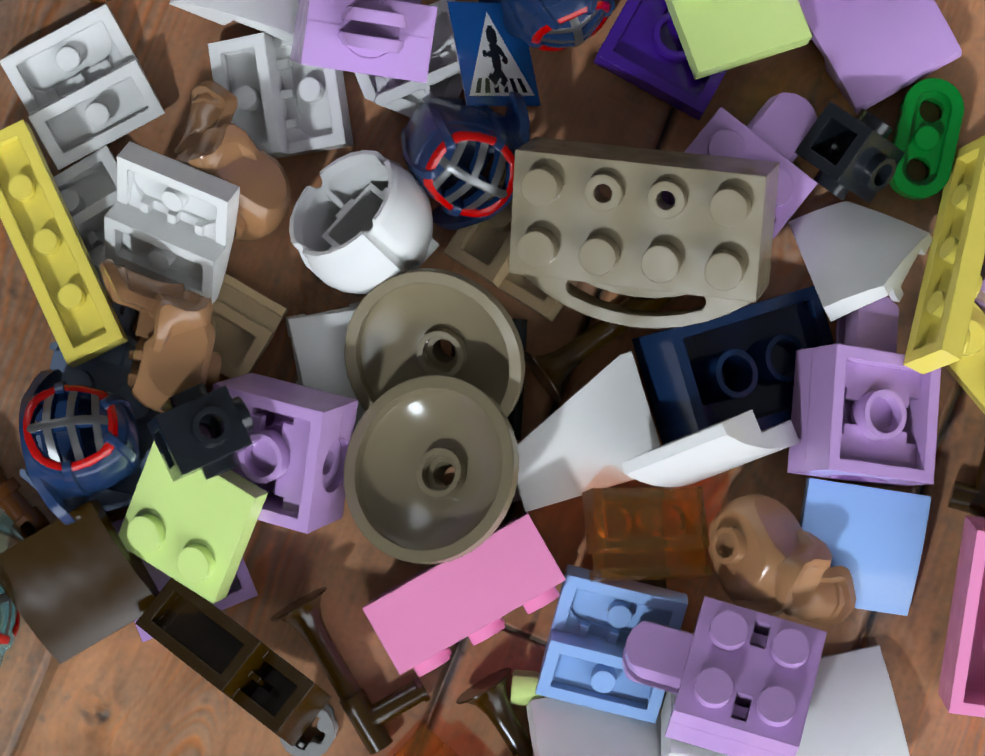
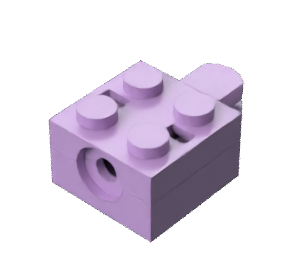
(366, 36)
(768, 137)
(863, 409)
(295, 449)
(736, 678)

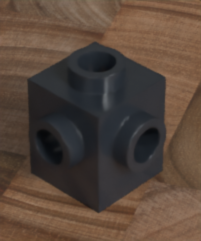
(850, 152)
(183, 444)

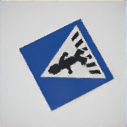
(489, 57)

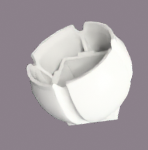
(363, 223)

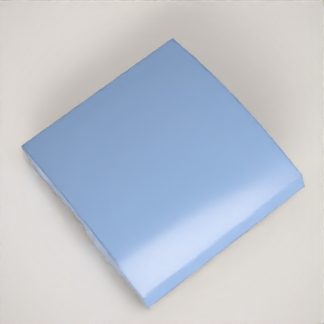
(871, 534)
(589, 639)

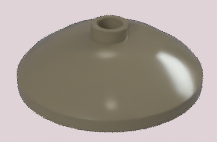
(400, 332)
(400, 464)

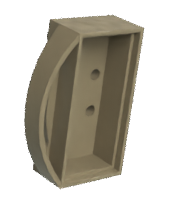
(634, 243)

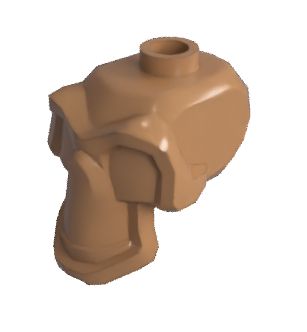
(229, 154)
(174, 334)
(776, 565)

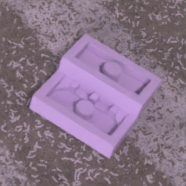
(879, 44)

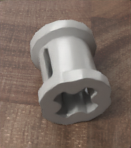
(318, 745)

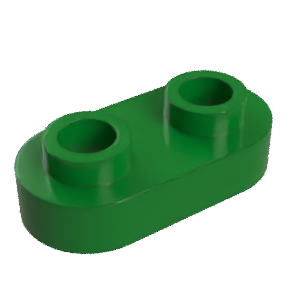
(926, 141)

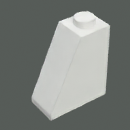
(587, 439)

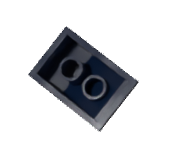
(730, 364)

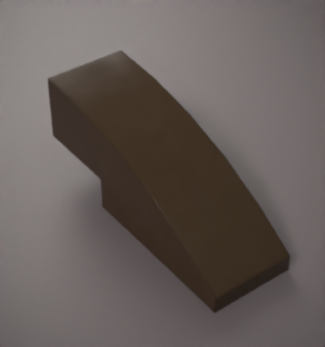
(233, 661)

